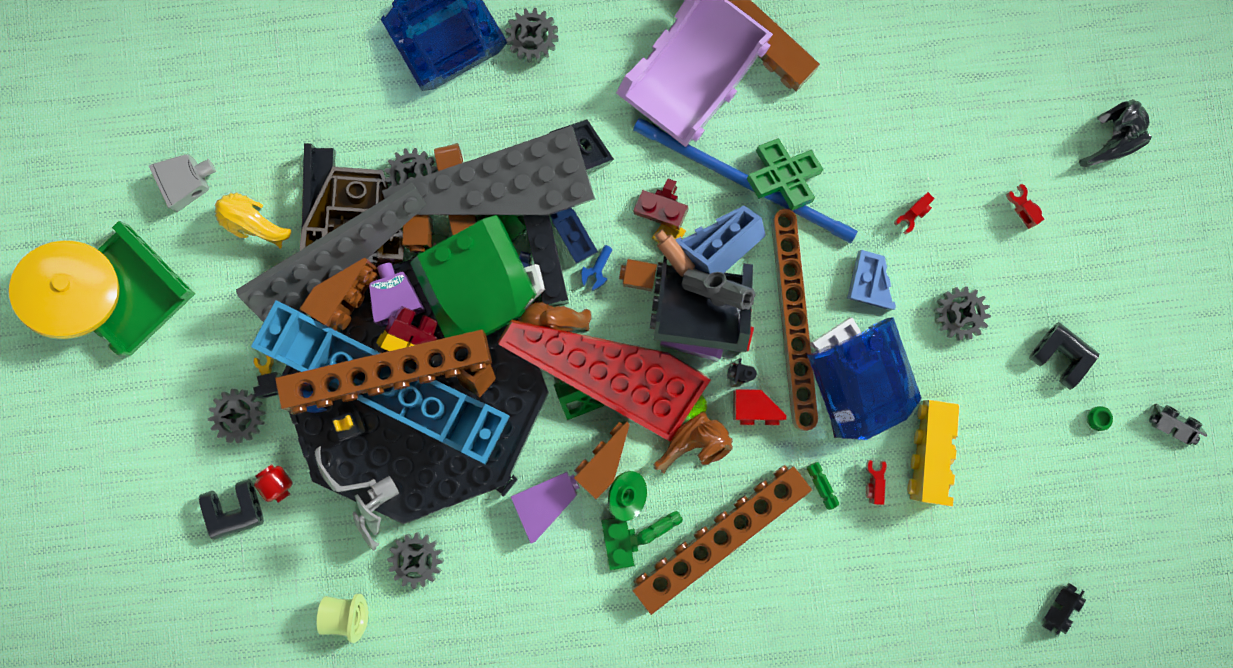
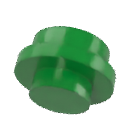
(1099, 418)

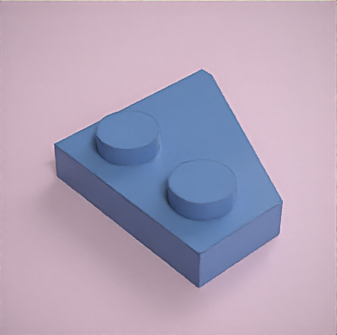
(870, 281)

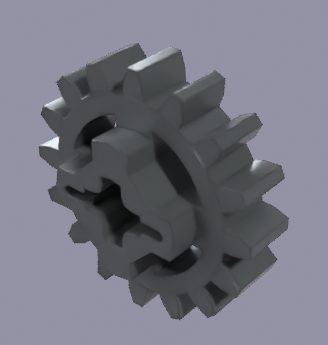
(525, 41)
(417, 166)
(952, 308)
(238, 425)
(422, 569)

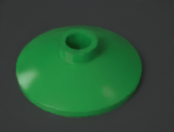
(627, 495)

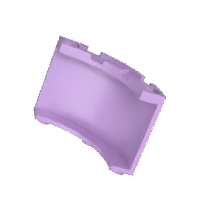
(695, 67)

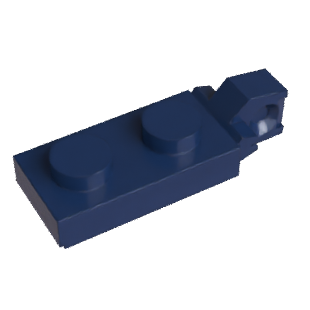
(574, 235)

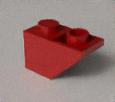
(755, 405)

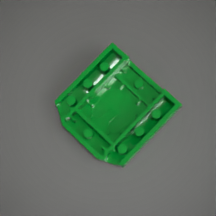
(474, 279)

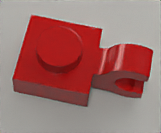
(919, 209)
(1027, 210)
(876, 488)

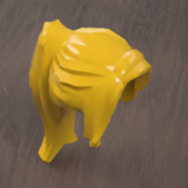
(240, 218)

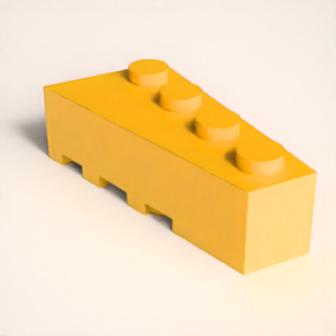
(934, 453)

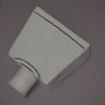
(181, 180)

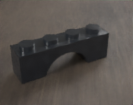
(546, 256)

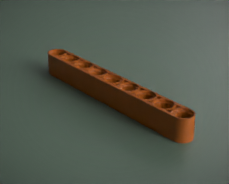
(799, 308)

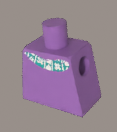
(391, 293)

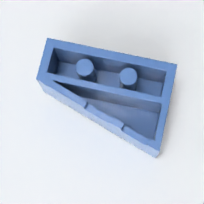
(723, 242)

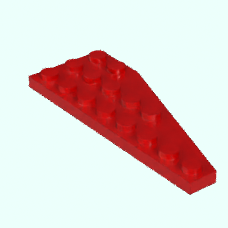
(628, 378)

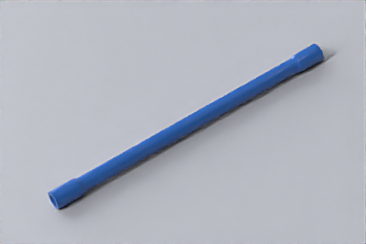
(655, 133)

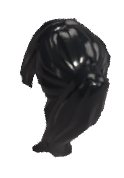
(1128, 136)

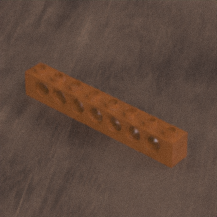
(292, 386)
(795, 490)

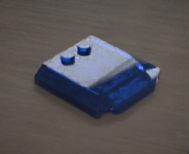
(442, 37)
(866, 382)

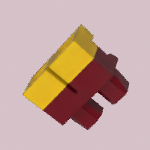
(402, 334)

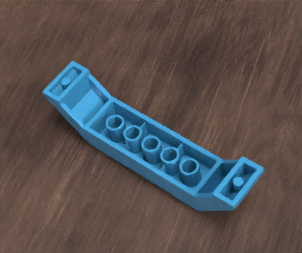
(426, 407)

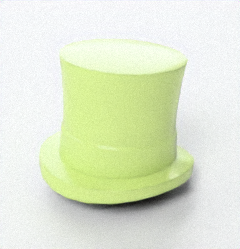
(343, 617)

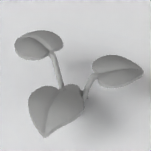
(379, 493)

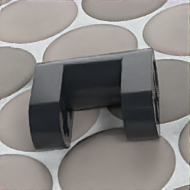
(1071, 346)
(224, 524)

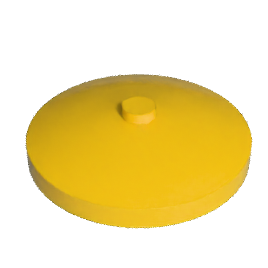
(64, 289)

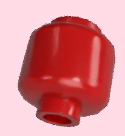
(273, 483)

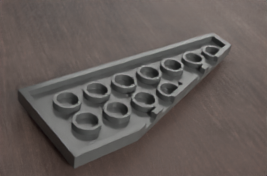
(519, 180)

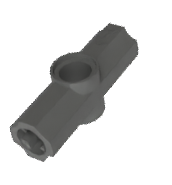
(718, 289)

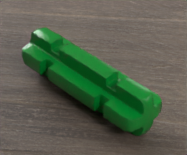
(822, 485)
(660, 527)

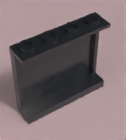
(693, 319)

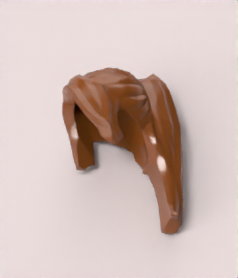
(556, 317)
(698, 433)

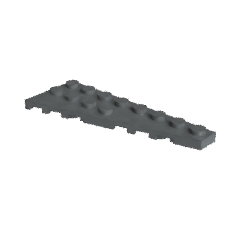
(356, 239)

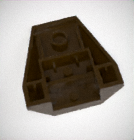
(344, 197)

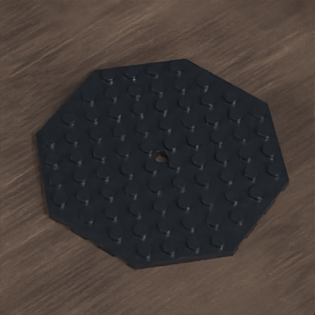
(422, 468)

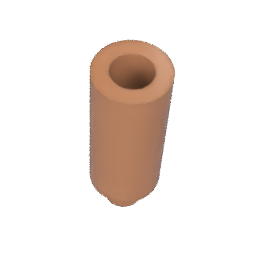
(674, 252)

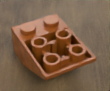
(339, 295)
(602, 468)

